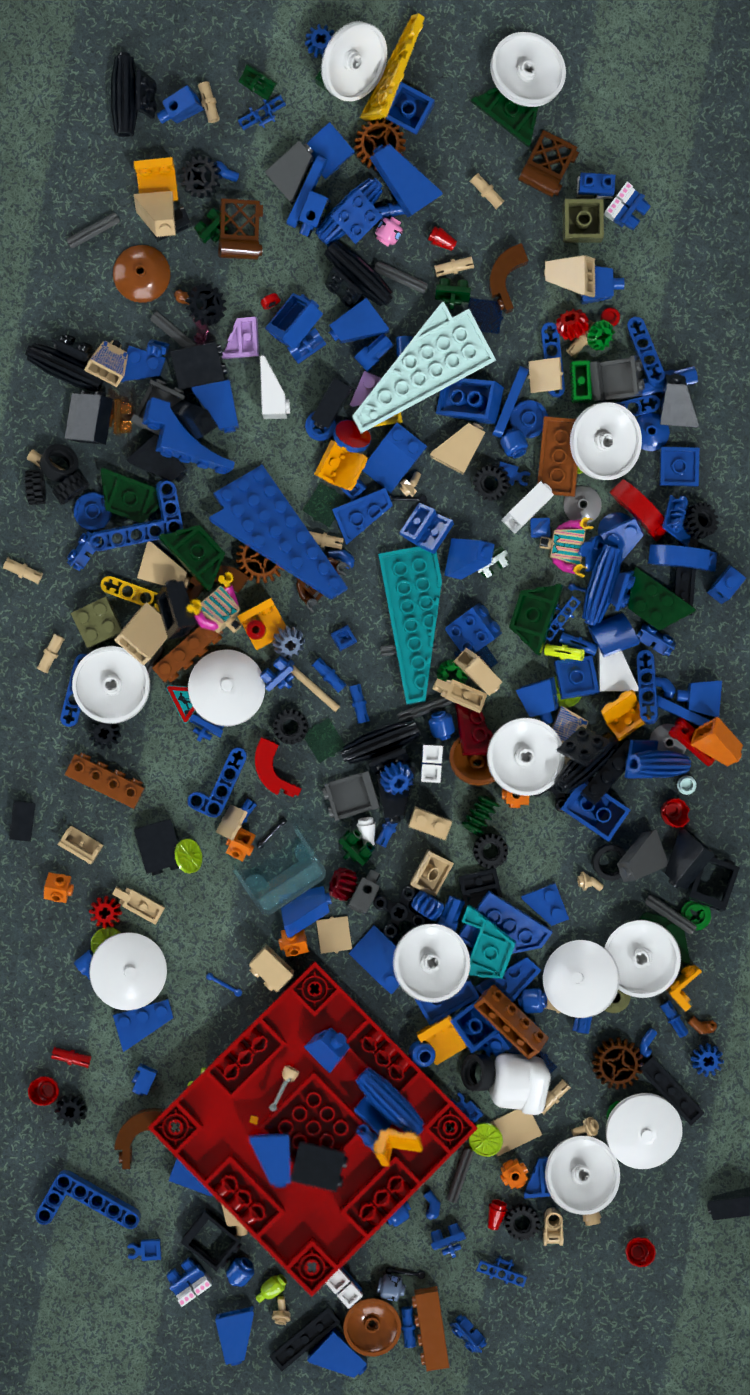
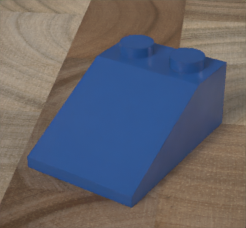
(471, 400)
(394, 457)
(602, 818)
(376, 956)

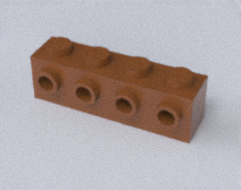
(185, 652)
(104, 780)
(511, 1022)
(431, 1328)

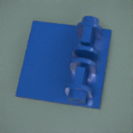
(674, 519)

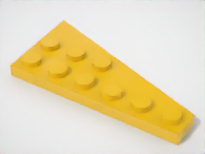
(385, 90)

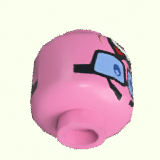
(388, 231)

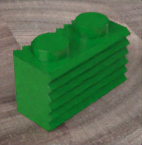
(580, 382)

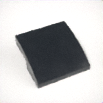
(476, 886)

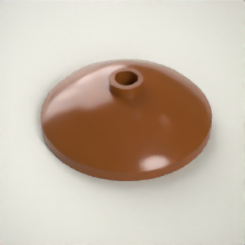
(143, 286)
(466, 770)
(372, 1339)

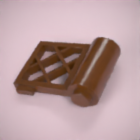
(545, 179)
(235, 245)

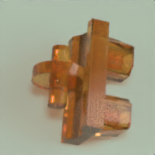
(120, 426)

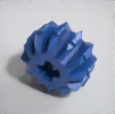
(312, 40)
(396, 778)
(427, 905)
(707, 1052)

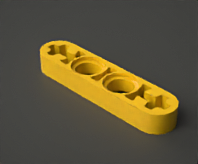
(137, 591)

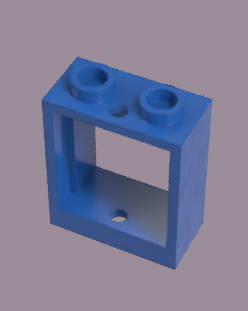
(294, 320)

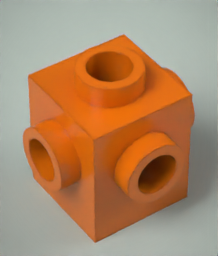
(514, 802)
(241, 844)
(58, 887)
(293, 945)
(511, 1167)

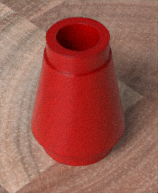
(441, 238)
(496, 1213)

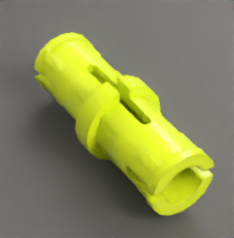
(552, 650)

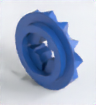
(317, 434)

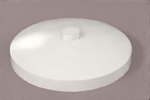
(354, 61)
(528, 69)
(606, 441)
(111, 685)
(226, 688)
(525, 756)
(645, 957)
(431, 963)
(128, 971)
(581, 979)
(643, 1131)
(582, 1175)

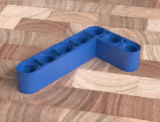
(144, 528)
(87, 1199)

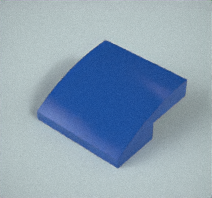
(331, 146)
(426, 528)
(614, 635)

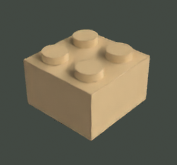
(271, 968)

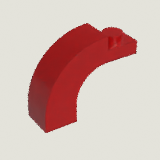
(641, 507)
(264, 766)

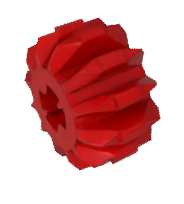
(572, 324)
(101, 906)

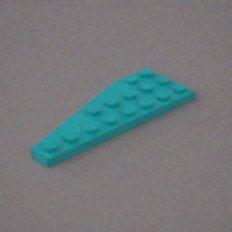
(413, 596)

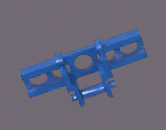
(268, 113)
(555, 620)
(508, 1272)

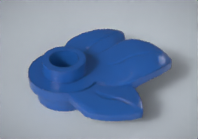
(591, 551)

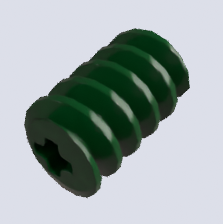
(480, 814)

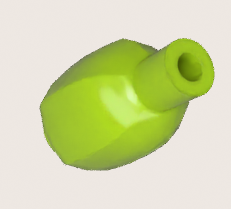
(272, 1288)

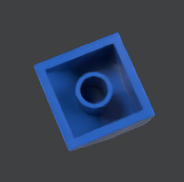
(410, 108)
(473, 1027)

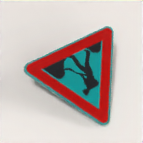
(181, 700)

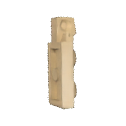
(461, 694)
(139, 904)

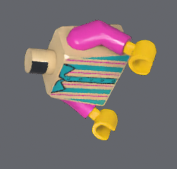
(565, 545)
(218, 608)

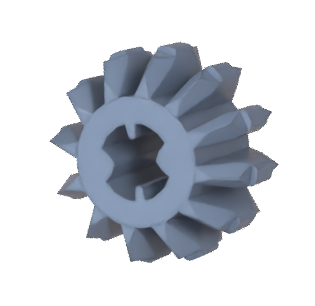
(281, 641)

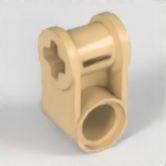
(553, 1229)

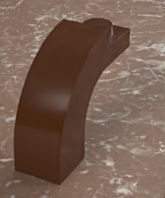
(507, 262)
(238, 582)
(133, 1126)

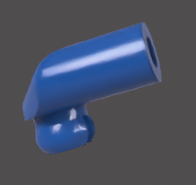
(226, 173)
(343, 555)
(667, 686)
(646, 1041)
(434, 1205)

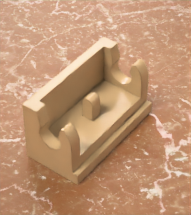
(80, 845)

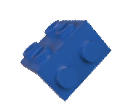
(473, 629)

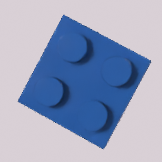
(679, 466)
(576, 677)

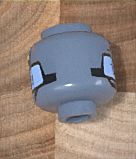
(390, 1287)

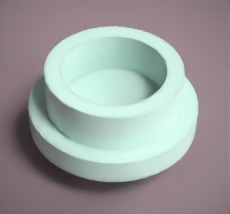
(686, 785)

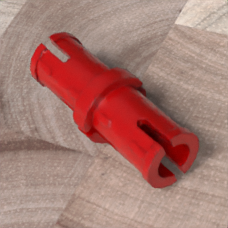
(71, 1057)

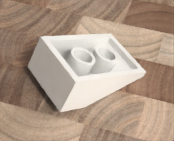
(273, 398)

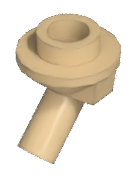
(407, 487)
(586, 881)
(590, 1127)
(281, 1316)

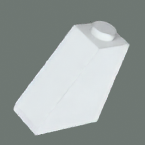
(528, 506)
(615, 673)

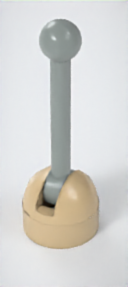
(289, 1074)

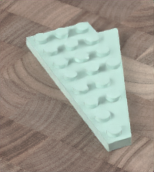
(434, 359)

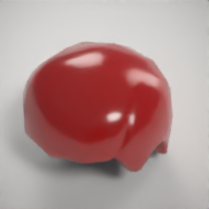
(674, 818)
(43, 1096)
(641, 1255)

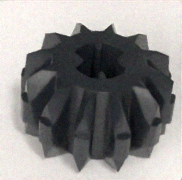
(110, 737)
(64, 1106)

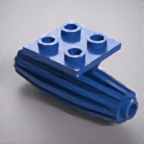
(353, 214)
(607, 585)
(647, 762)
(385, 1105)

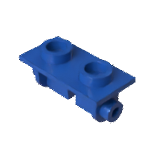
(78, 555)
(663, 642)
(462, 1330)

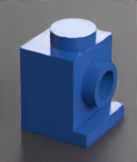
(144, 1079)

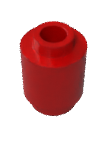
(262, 630)

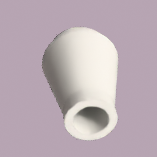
(367, 828)

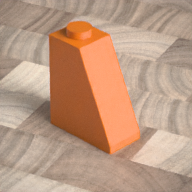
(718, 742)

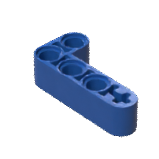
(222, 781)

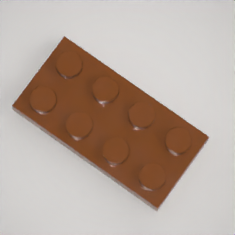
(556, 460)

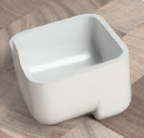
(520, 1083)

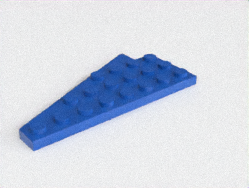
(267, 523)

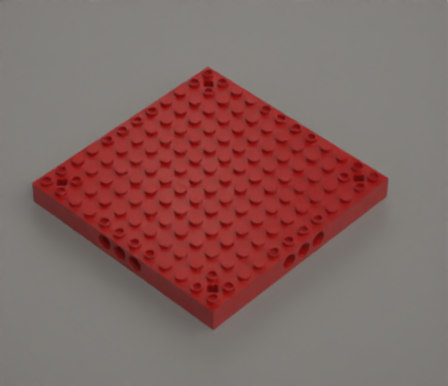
(318, 1107)

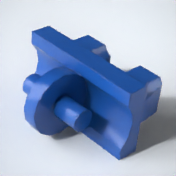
(309, 345)
(284, 668)
(212, 728)
(439, 1241)

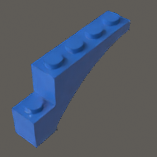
(177, 442)

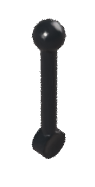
(422, 499)
(260, 844)
(420, 1274)

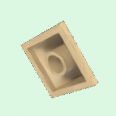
(431, 873)

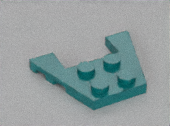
(491, 948)

